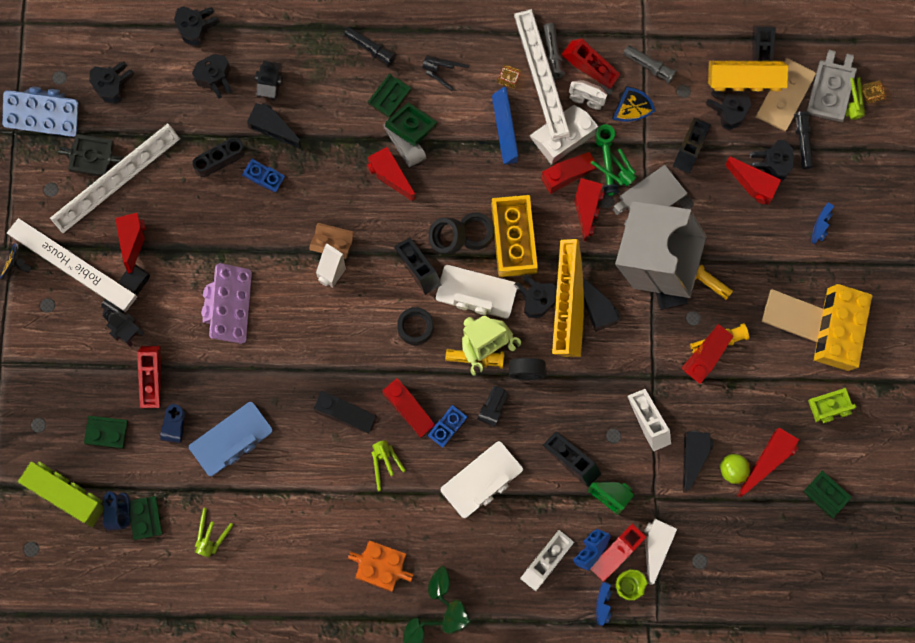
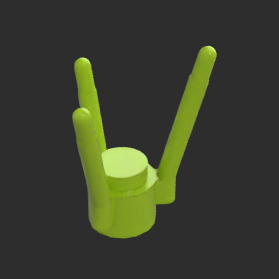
(856, 109)
(383, 451)
(204, 546)

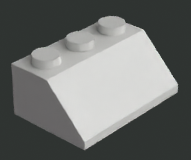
(581, 129)

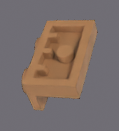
(335, 237)

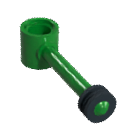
(611, 188)

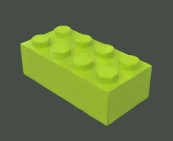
(57, 491)

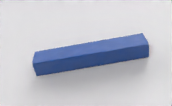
(505, 126)

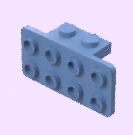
(40, 111)
(230, 439)

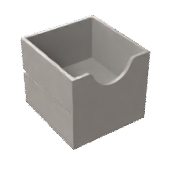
(661, 249)

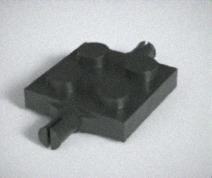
(90, 155)

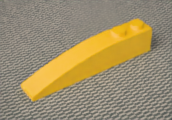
(569, 301)

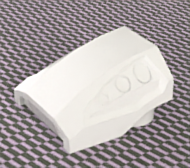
(585, 90)

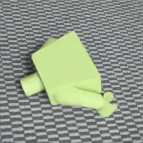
(484, 338)

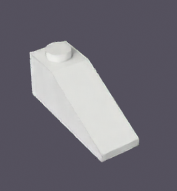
(330, 266)
(650, 420)
(657, 544)
(547, 560)

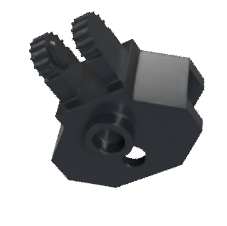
(191, 24)
(213, 74)
(269, 79)
(108, 83)
(732, 109)
(776, 161)
(536, 295)
(121, 326)

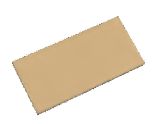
(781, 106)
(793, 315)

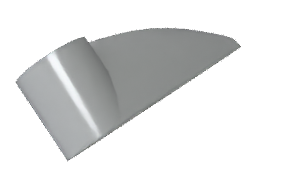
(409, 153)

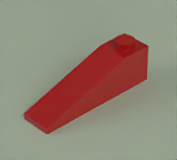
(776, 451)

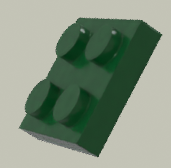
(411, 124)

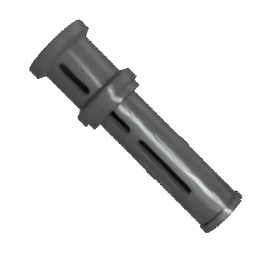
(554, 58)
(656, 67)

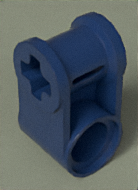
(173, 427)
(116, 512)

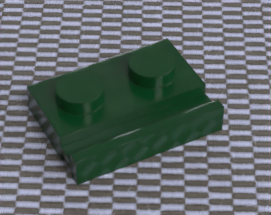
(389, 95)
(106, 432)
(827, 494)
(145, 518)

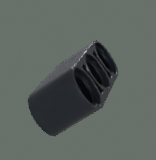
(222, 149)
(133, 282)

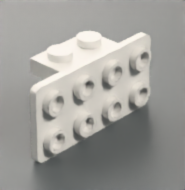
(476, 292)
(481, 480)

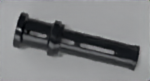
(377, 50)
(804, 131)

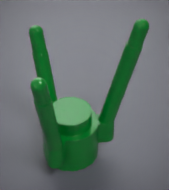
(626, 175)

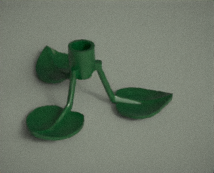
(454, 618)

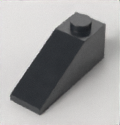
(763, 42)
(268, 122)
(691, 145)
(418, 266)
(599, 308)
(344, 412)
(696, 450)
(572, 459)

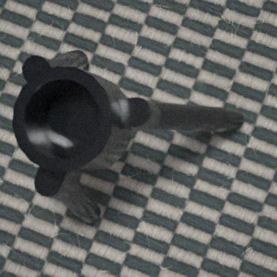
(433, 64)

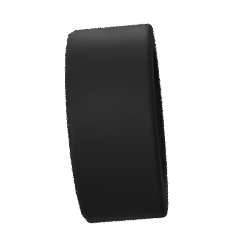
(490, 230)
(435, 235)
(415, 311)
(527, 368)

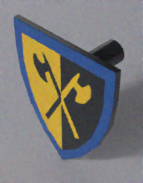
(633, 105)
(11, 261)

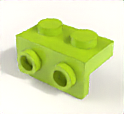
(831, 405)

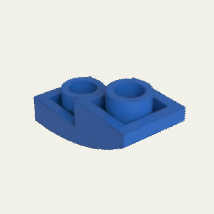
(263, 176)
(819, 230)
(447, 426)
(595, 546)
(602, 610)

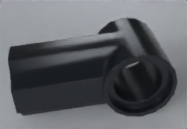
(491, 410)

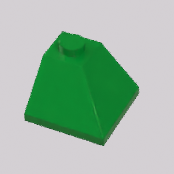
(612, 494)

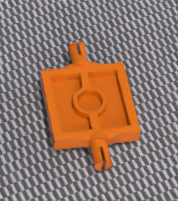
(380, 566)

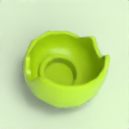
(735, 468)
(631, 584)

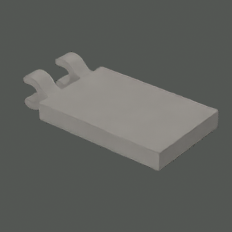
(832, 88)
(656, 189)

